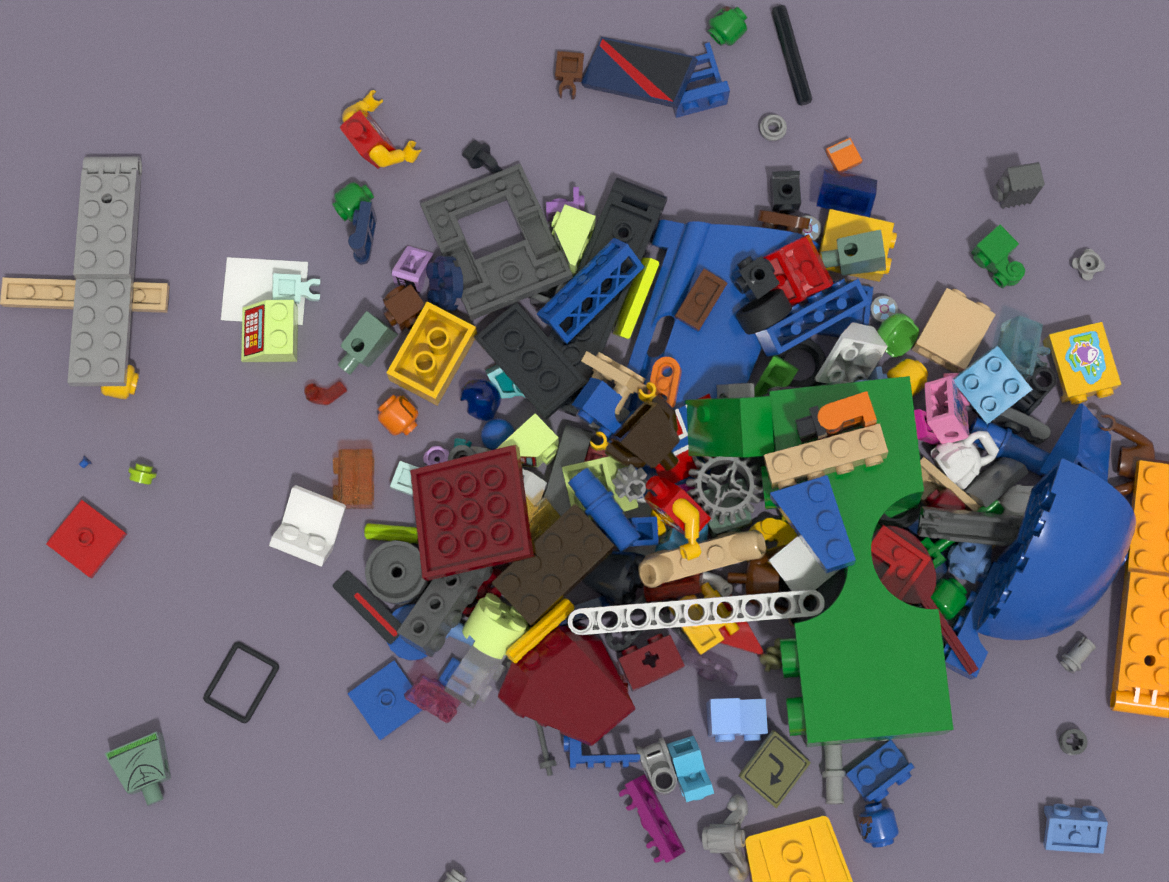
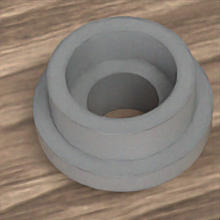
(773, 120)

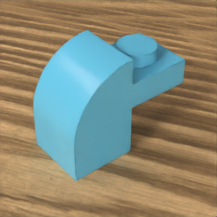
(690, 769)

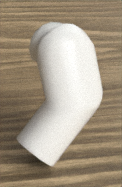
(718, 583)

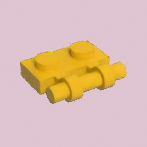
(706, 636)

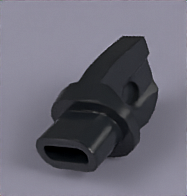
(479, 156)

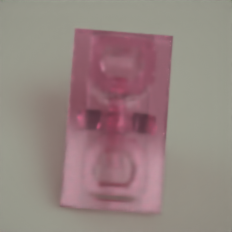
(430, 696)

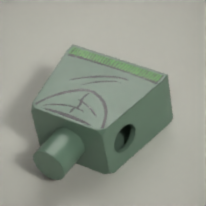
(142, 766)

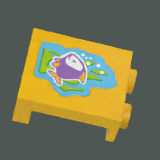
(1083, 363)

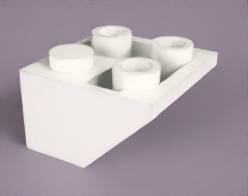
(853, 355)

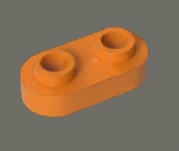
(666, 385)

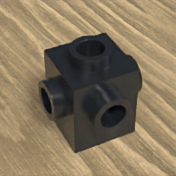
(755, 277)

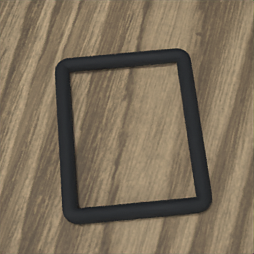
(221, 670)

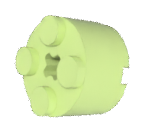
(494, 626)

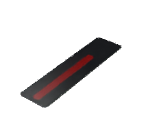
(368, 607)

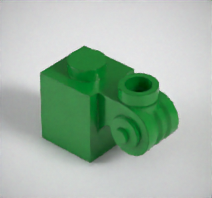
(993, 255)

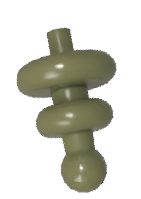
(771, 659)

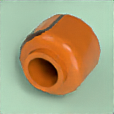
(398, 415)

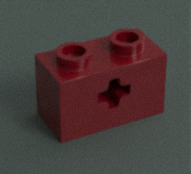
(667, 661)

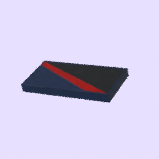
(639, 72)

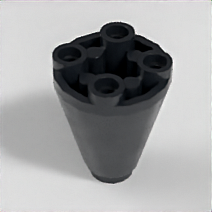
(617, 577)

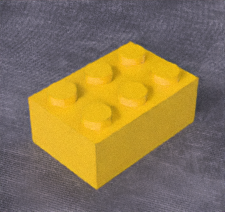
(432, 353)

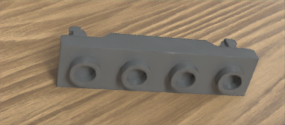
(969, 526)

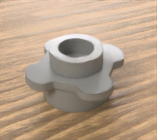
(1091, 257)

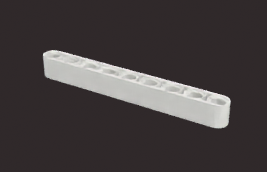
(709, 616)

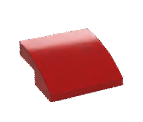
(799, 269)

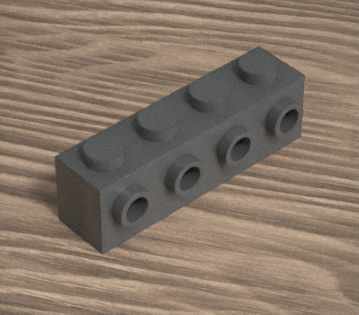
(441, 609)

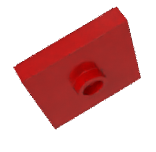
(86, 539)

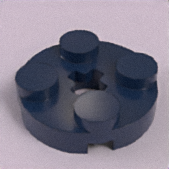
(444, 282)

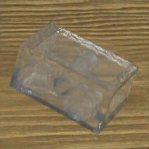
(473, 676)

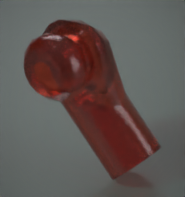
(324, 396)

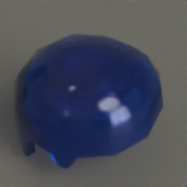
(482, 398)

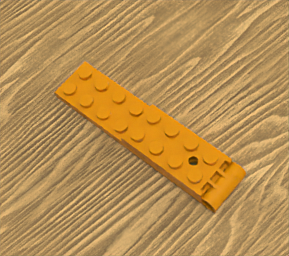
(1145, 601)

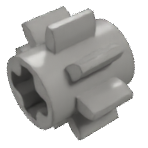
(630, 482)

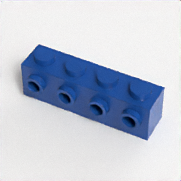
(813, 316)

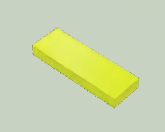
(636, 298)

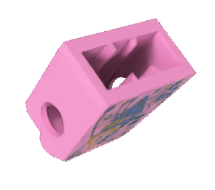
(949, 423)

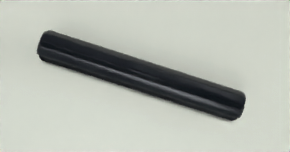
(792, 55)

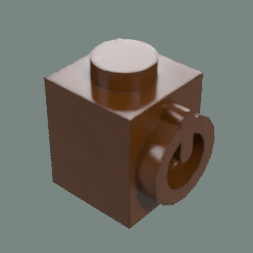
(402, 307)

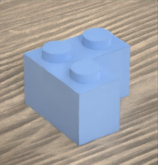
(736, 718)

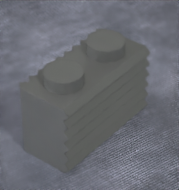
(1019, 185)

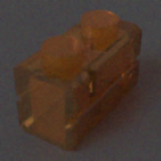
(355, 478)

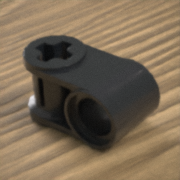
(1034, 398)

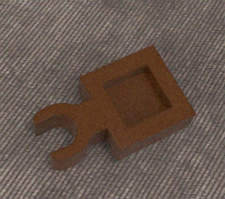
(569, 70)

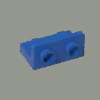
(879, 772)

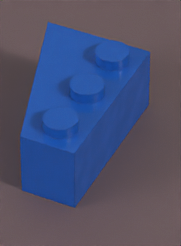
(817, 521)

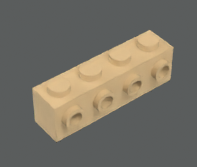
(826, 456)

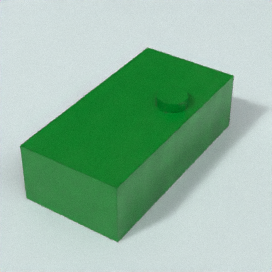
(730, 427)

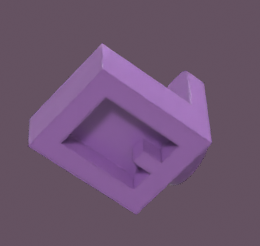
(558, 204)

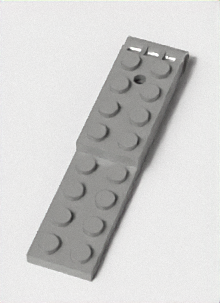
(104, 270)

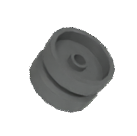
(381, 573)

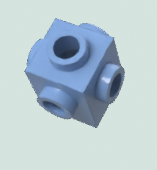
(970, 560)

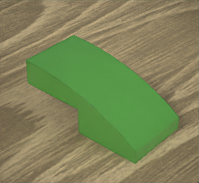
(777, 374)

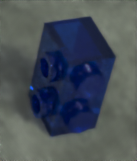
(846, 192)

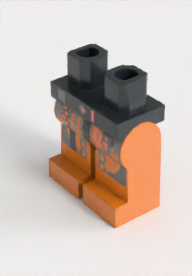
(836, 418)

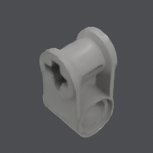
(657, 764)

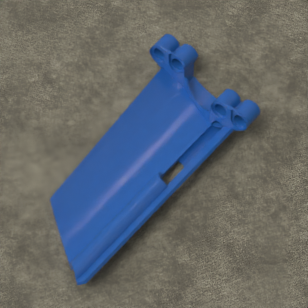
(721, 347)

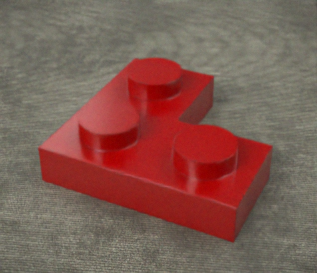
(902, 557)

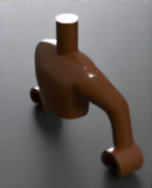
(1130, 455)
(761, 579)

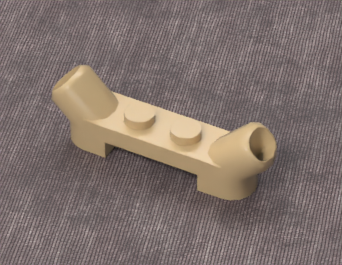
(715, 553)

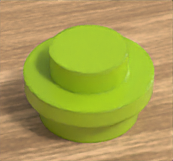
(141, 473)

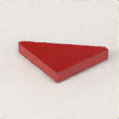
(742, 639)

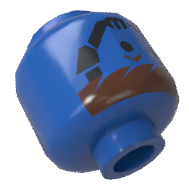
(878, 825)

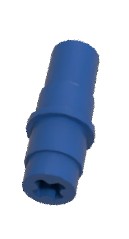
(1011, 445)
(604, 509)

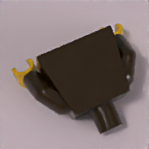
(646, 435)

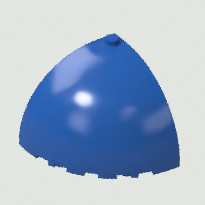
(1063, 557)

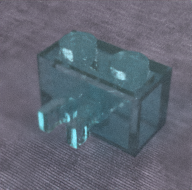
(1020, 344)

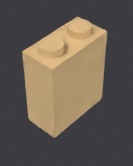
(954, 331)

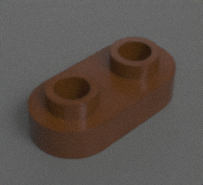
(774, 219)

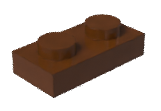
(700, 300)

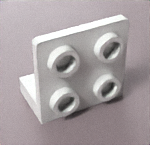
(309, 526)

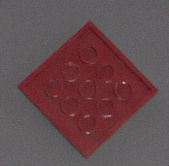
(471, 513)

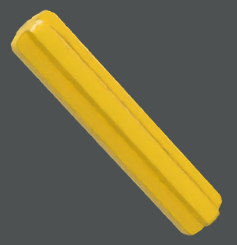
(540, 630)

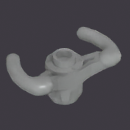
(729, 839)

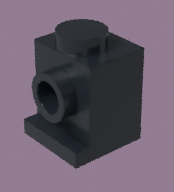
(785, 181)

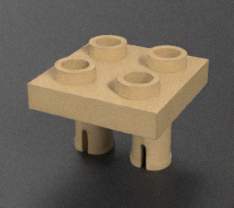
(608, 370)

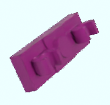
(653, 819)

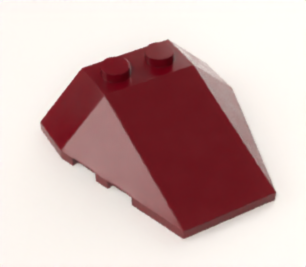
(568, 686)

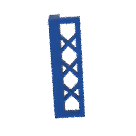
(583, 285)

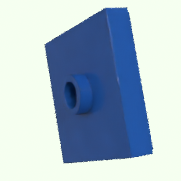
(383, 700)

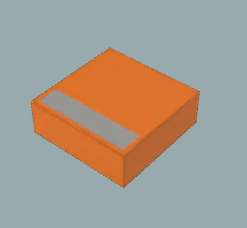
(844, 155)

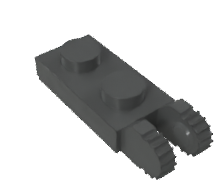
(1032, 429)

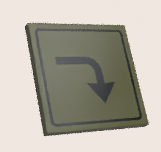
(774, 769)

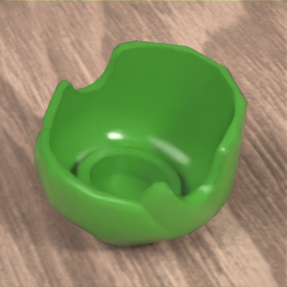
(898, 334)

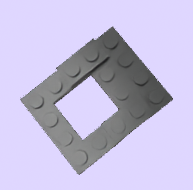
(509, 272)

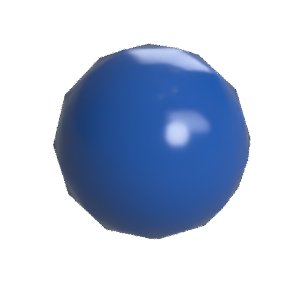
(496, 432)

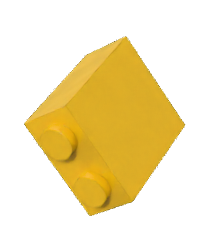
(843, 224)

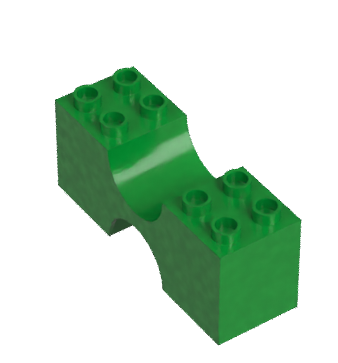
(870, 659)

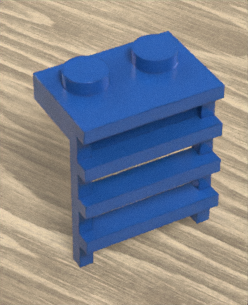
(706, 96)
(574, 747)

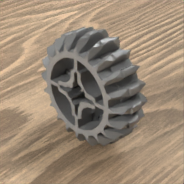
(712, 481)

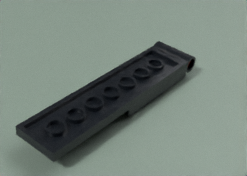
(627, 210)

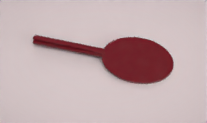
(921, 593)

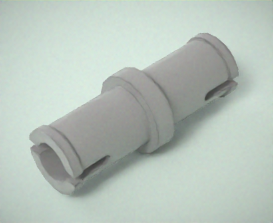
(834, 774)

